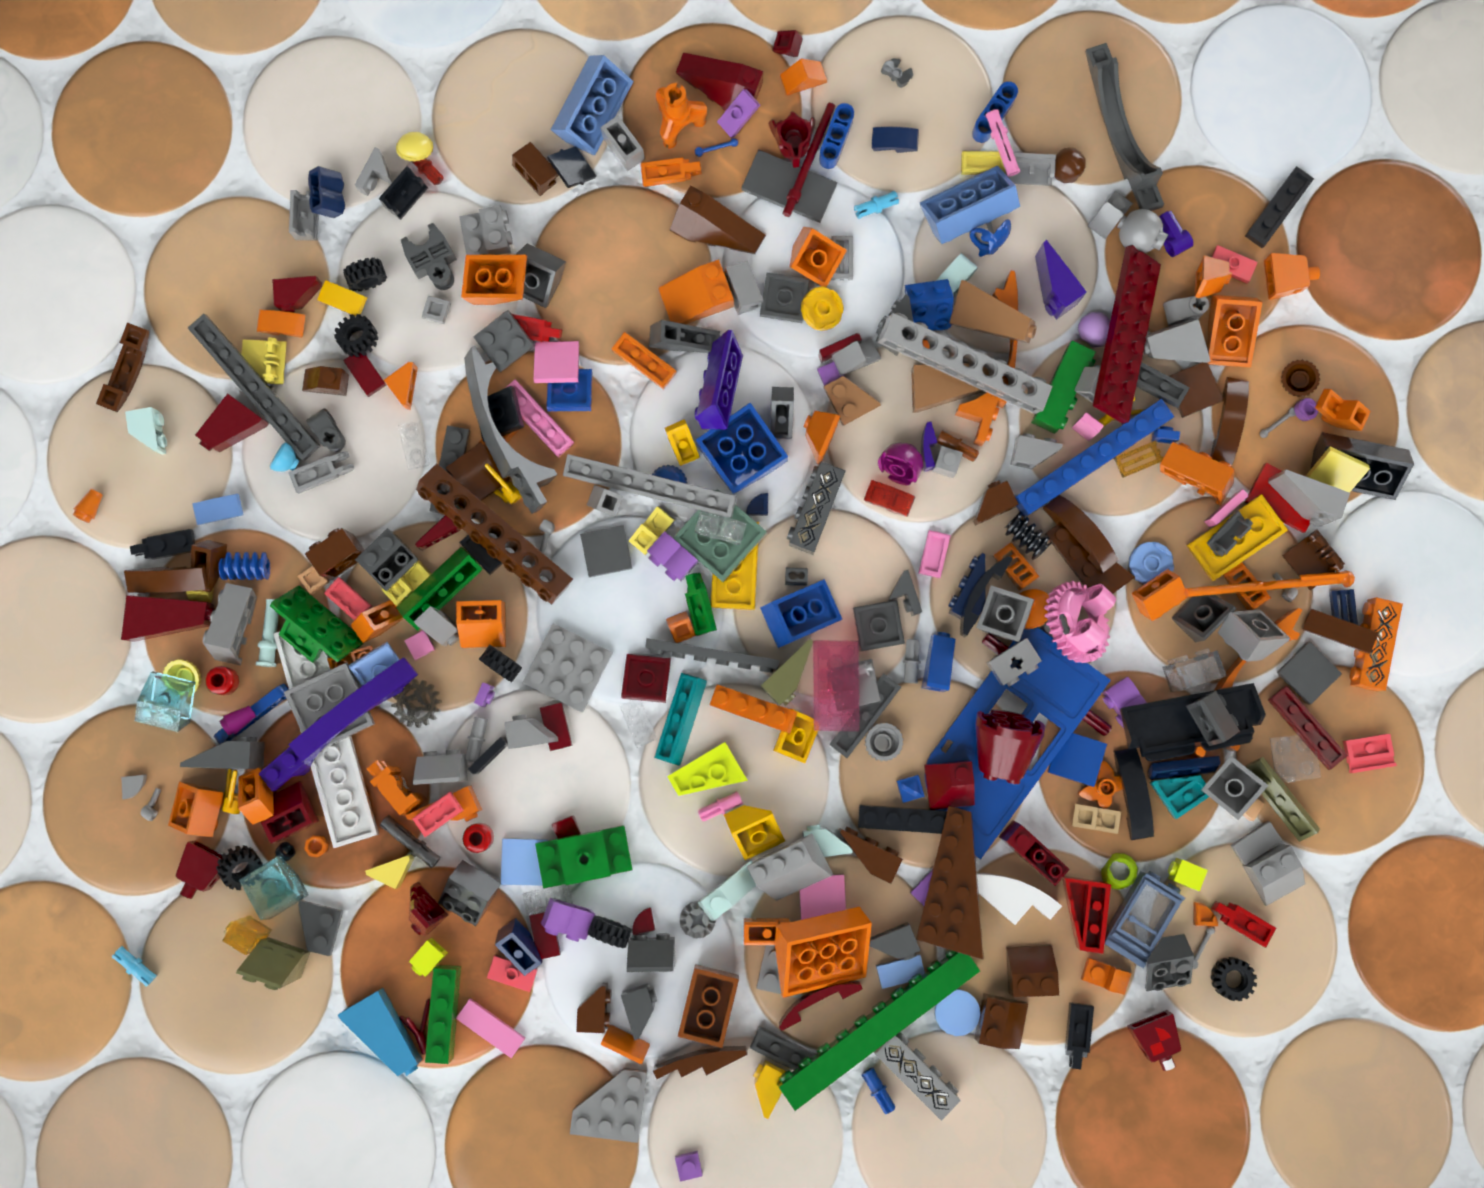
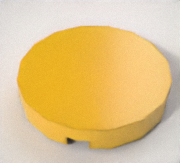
(822, 308)

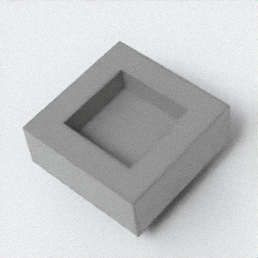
(436, 309)

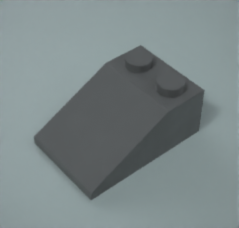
(238, 754)

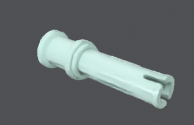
(268, 643)

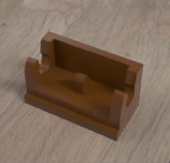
(534, 168)

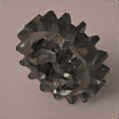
(413, 711)

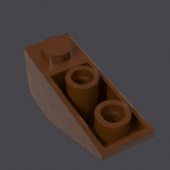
(876, 860)

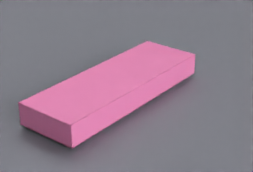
(490, 1028)

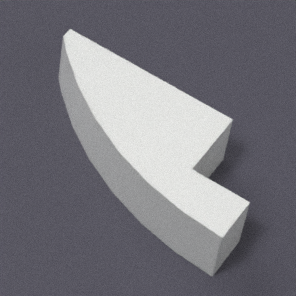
(1014, 897)

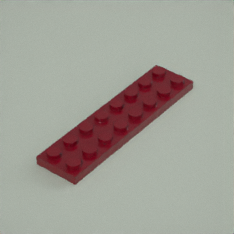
(1126, 335)

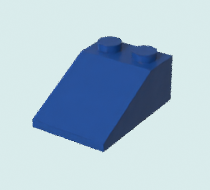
(801, 613)

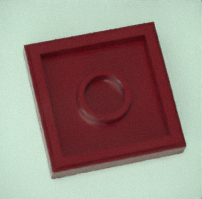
(646, 678)

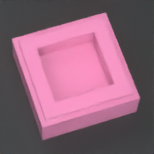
(419, 645)

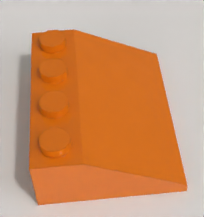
(822, 951)

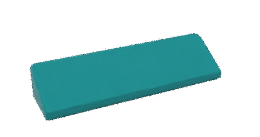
(680, 719)

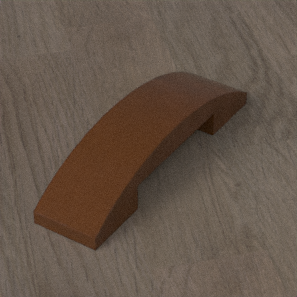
(126, 368)
(1231, 421)
(1084, 530)

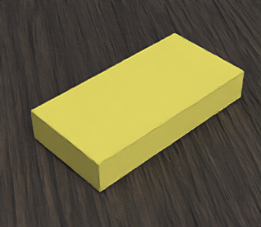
(979, 161)

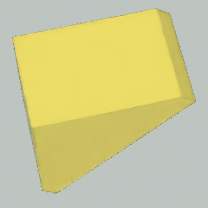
(393, 872)

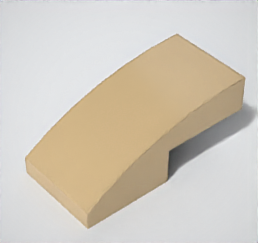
(1096, 818)

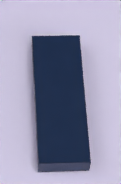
(1184, 767)

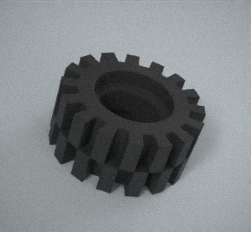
(365, 274)
(351, 326)
(500, 663)
(233, 859)
(609, 931)
(1246, 984)

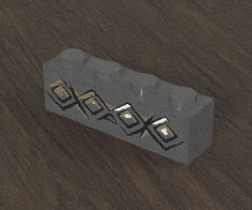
(817, 507)

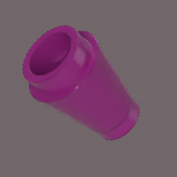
(237, 720)

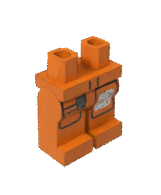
(395, 788)

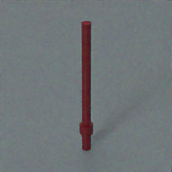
(795, 193)

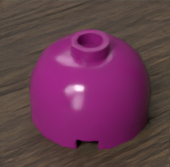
(902, 463)

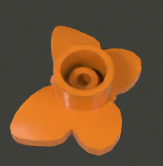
(1104, 788)

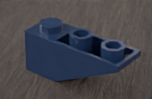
(966, 584)

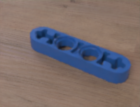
(260, 708)

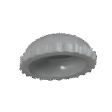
(884, 742)

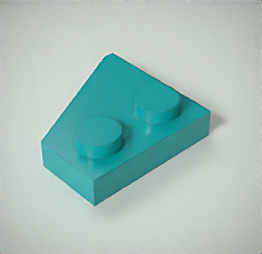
(1180, 793)

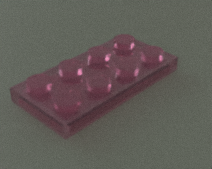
(836, 685)

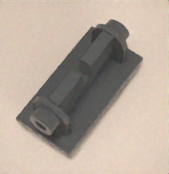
(1223, 539)

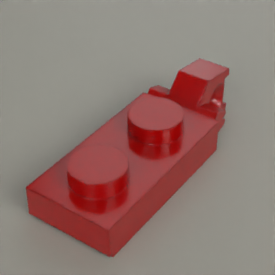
(538, 329)
(1245, 923)

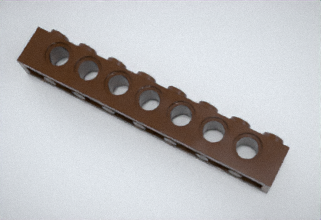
(490, 522)

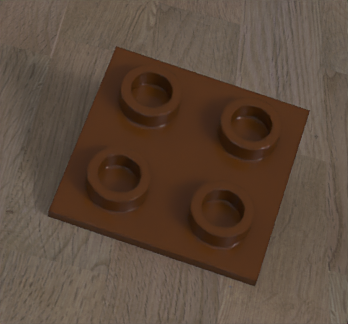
(1313, 556)

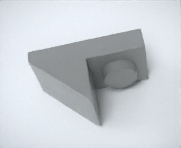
(373, 169)
(1110, 214)
(855, 356)

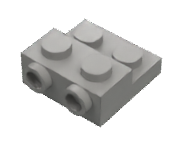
(486, 232)

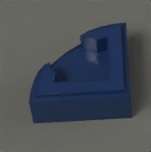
(758, 506)

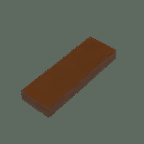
(1340, 631)

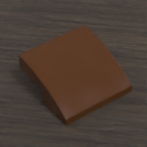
(473, 474)

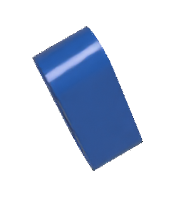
(998, 102)
(840, 127)

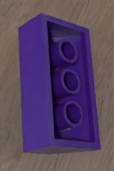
(719, 383)

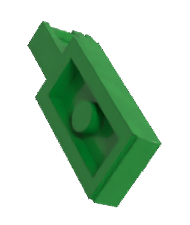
(699, 605)

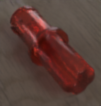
(425, 167)

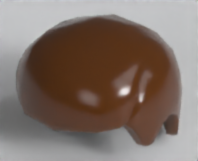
(1069, 165)

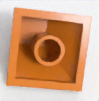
(816, 256)
(820, 432)

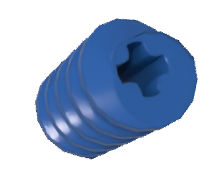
(244, 567)

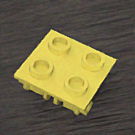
(266, 358)

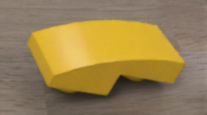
(342, 298)

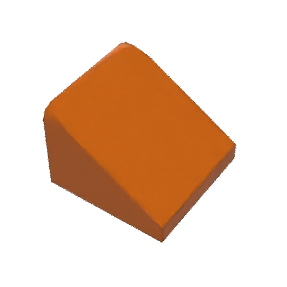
(680, 627)

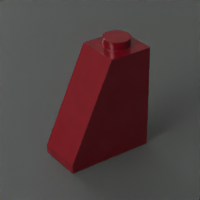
(229, 425)

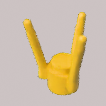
(510, 492)
(230, 802)

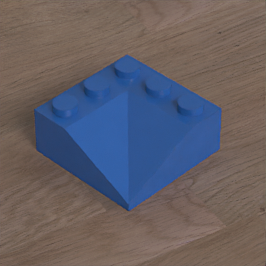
(743, 450)

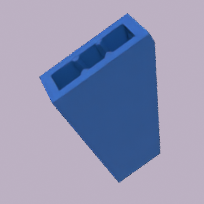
(939, 663)

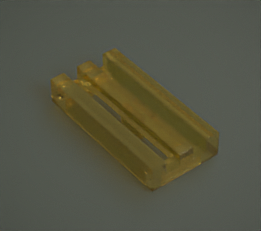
(1155, 451)

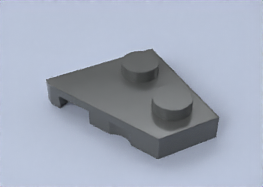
(319, 926)

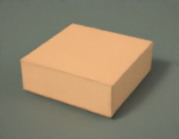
(312, 580)

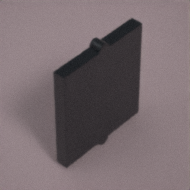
(571, 167)

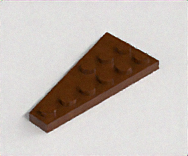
(952, 899)

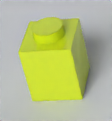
(1187, 874)
(427, 957)

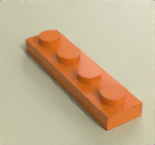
(753, 708)

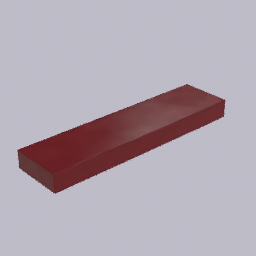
(1307, 728)

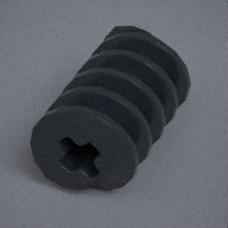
(1027, 535)

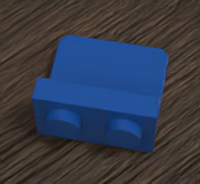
(931, 303)

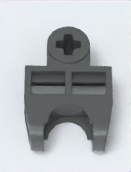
(431, 258)

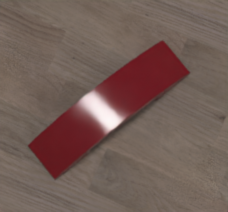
(792, 1014)

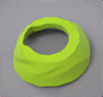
(1107, 874)

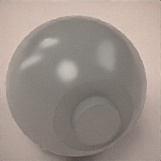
(1143, 230)

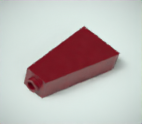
(160, 617)

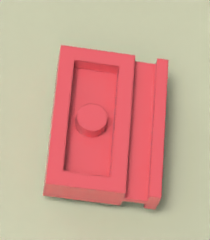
(1369, 753)

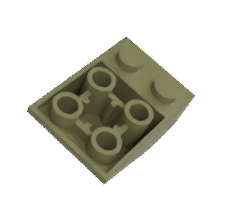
(274, 963)

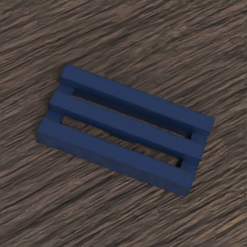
(1344, 612)

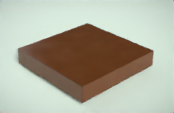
(1203, 389)

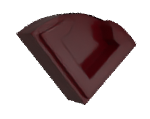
(644, 922)

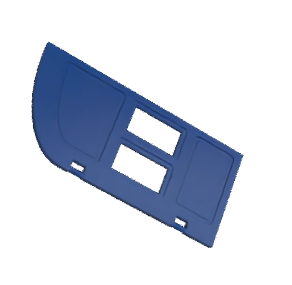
(1058, 691)

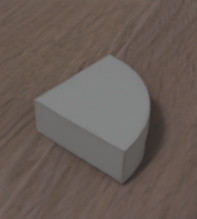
(132, 785)

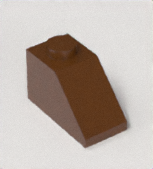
(326, 380)
(995, 501)
(208, 554)

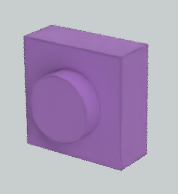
(485, 695)
(688, 1166)

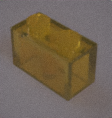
(245, 934)

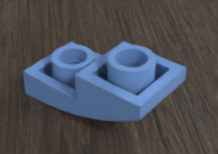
(217, 509)

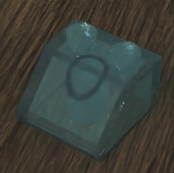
(165, 702)
(273, 888)

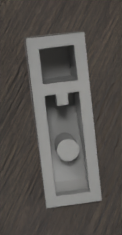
(438, 626)

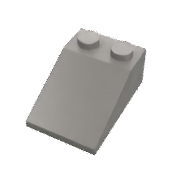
(1310, 497)

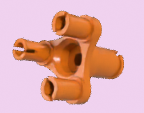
(678, 112)

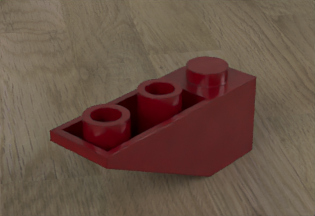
(1034, 852)

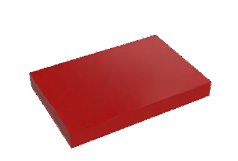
(1280, 506)

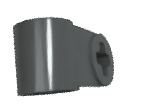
(325, 428)

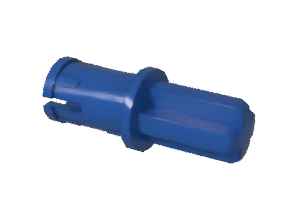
(878, 1090)

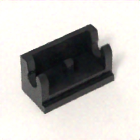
(403, 193)

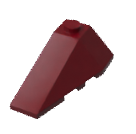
(719, 78)
(424, 910)

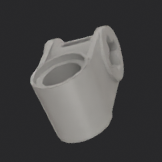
(1182, 309)

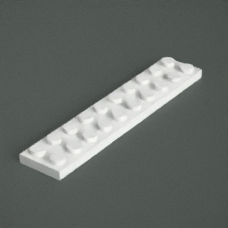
(336, 766)

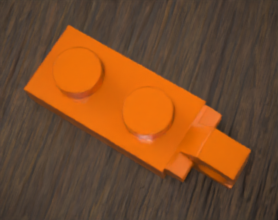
(669, 171)

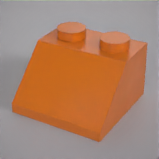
(196, 809)

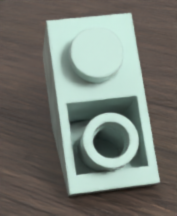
(146, 426)

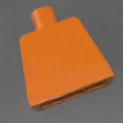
(1288, 274)

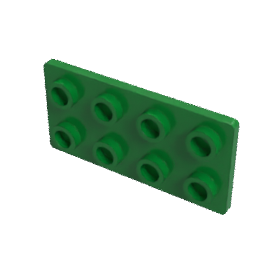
(313, 627)

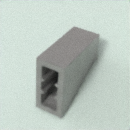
(1178, 342)

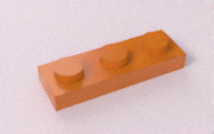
(644, 360)

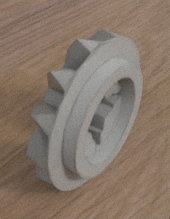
(686, 921)

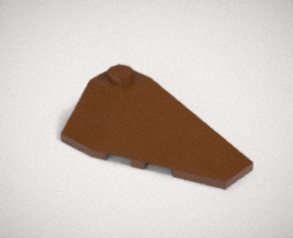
(709, 222)

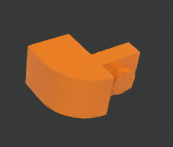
(1340, 412)

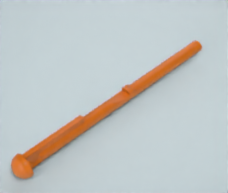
(1344, 577)

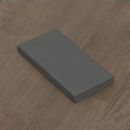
(774, 177)

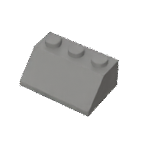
(790, 868)

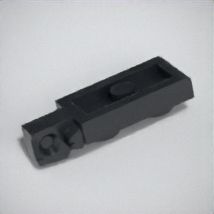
(165, 545)
(1078, 1033)

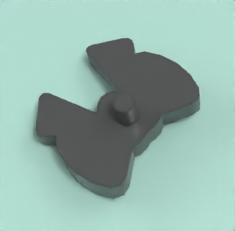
(896, 74)

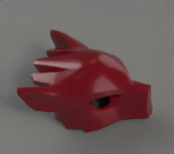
(793, 136)

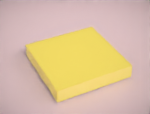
(1338, 470)

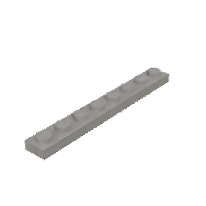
(650, 486)

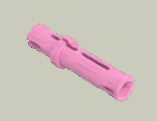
(1001, 133)

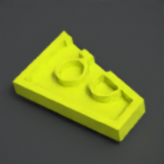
(707, 772)

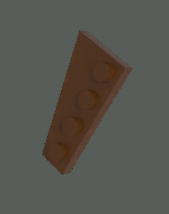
(1076, 558)

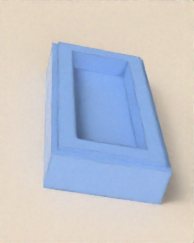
(899, 971)

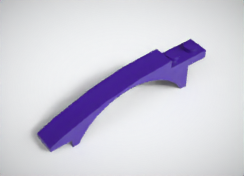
(305, 748)

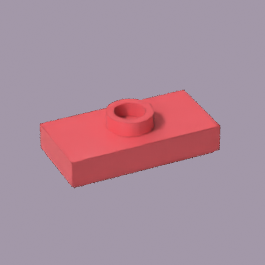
(1240, 266)
(347, 598)
(438, 814)
(505, 972)

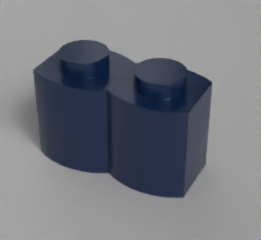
(326, 192)

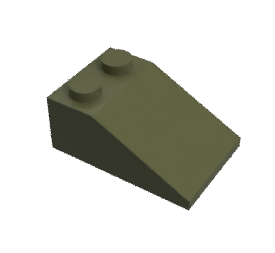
(785, 680)

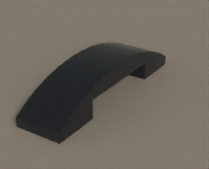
(969, 618)
(1135, 794)

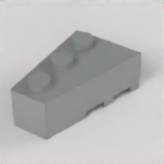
(229, 623)

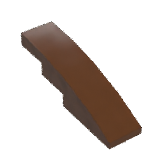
(166, 579)
(708, 1059)

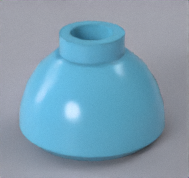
(284, 459)

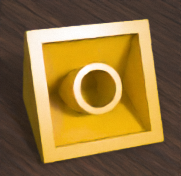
(799, 741)

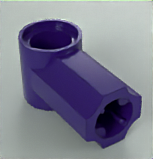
(1177, 239)

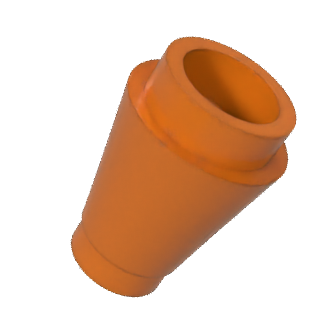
(88, 506)

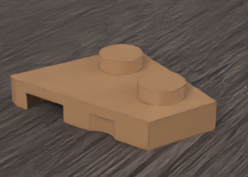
(849, 400)

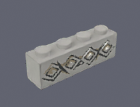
(918, 1076)

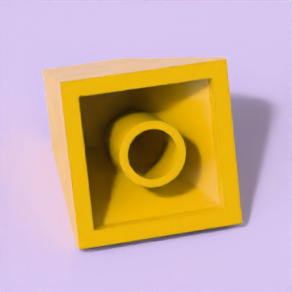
(753, 830)

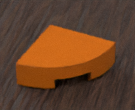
(1203, 916)

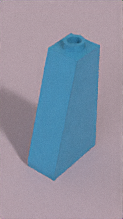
(383, 1032)

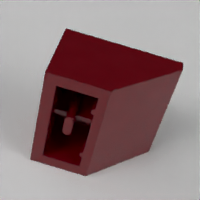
(291, 813)

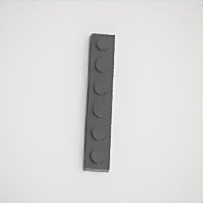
(722, 657)

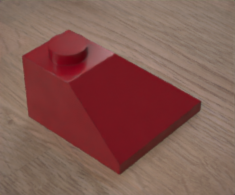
(950, 784)

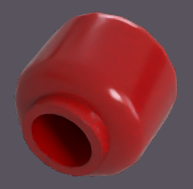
(222, 680)
(478, 837)

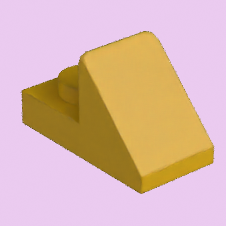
(682, 442)

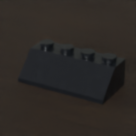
(1387, 464)

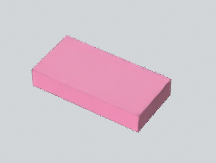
(1087, 426)
(1226, 508)
(934, 554)

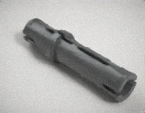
(417, 847)

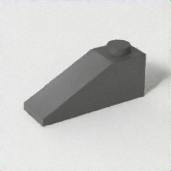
(681, 337)

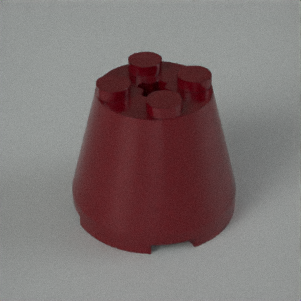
(1006, 744)

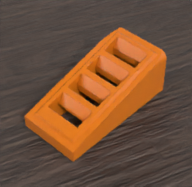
(1021, 561)
(1263, 596)

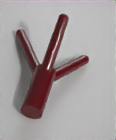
(419, 1034)

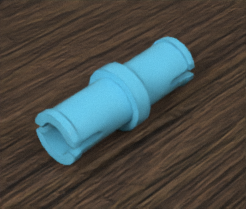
(876, 204)
(134, 966)

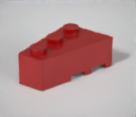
(1088, 912)

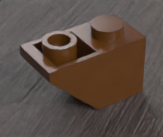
(592, 1012)

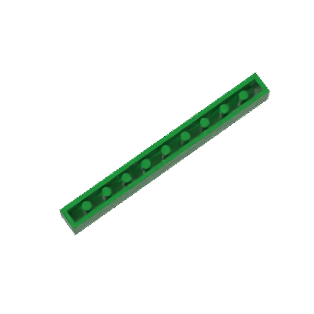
(876, 1028)

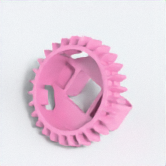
(1088, 636)

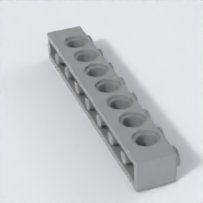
(892, 337)

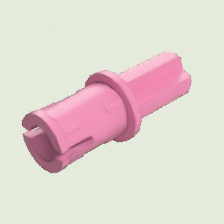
(720, 806)

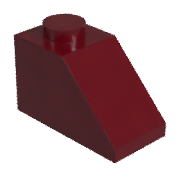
(295, 292)

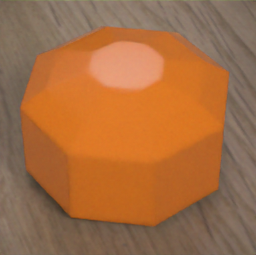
(316, 846)

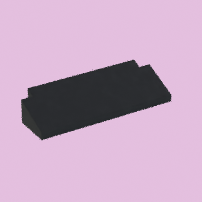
(1168, 730)

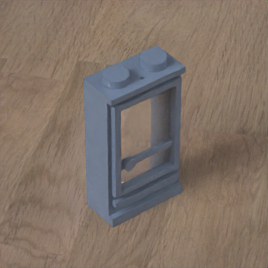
(1142, 917)

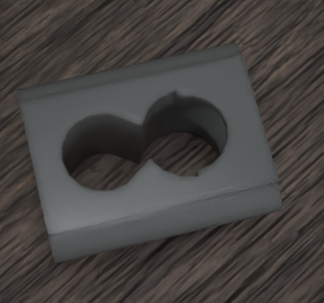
(797, 581)

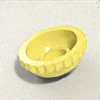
(414, 146)
(184, 670)

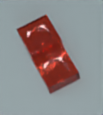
(890, 498)

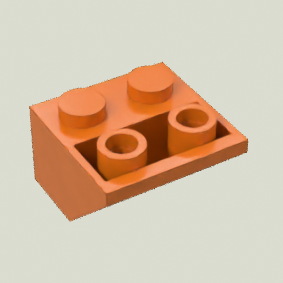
(481, 623)

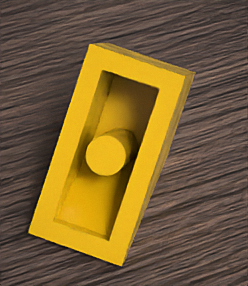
(766, 1086)

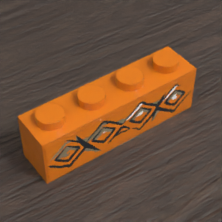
(1373, 669)

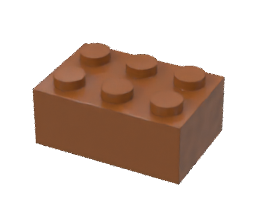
(708, 1006)

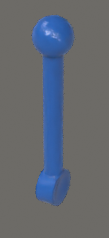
(699, 151)

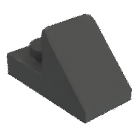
(905, 588)

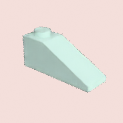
(727, 893)

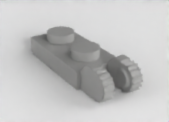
(319, 472)

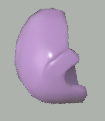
(1094, 329)

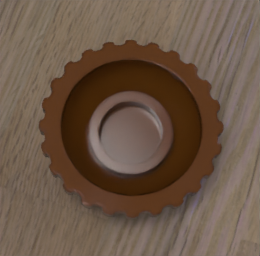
(1300, 378)

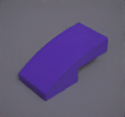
(928, 441)

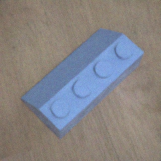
(592, 103)
(970, 204)

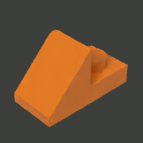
(1106, 976)

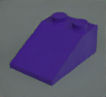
(1058, 284)

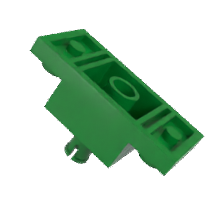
(583, 857)

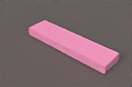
(541, 422)

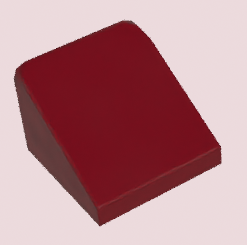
(788, 43)
(566, 827)

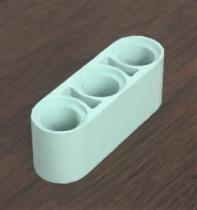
(958, 270)

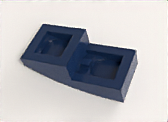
(895, 138)

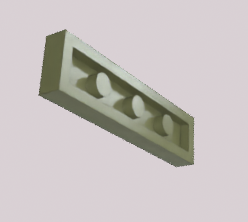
(1284, 801)

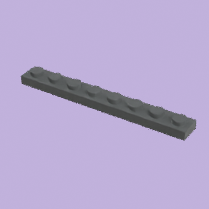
(253, 387)

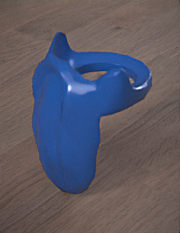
(995, 240)

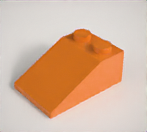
(493, 279)
(697, 294)
(1232, 330)

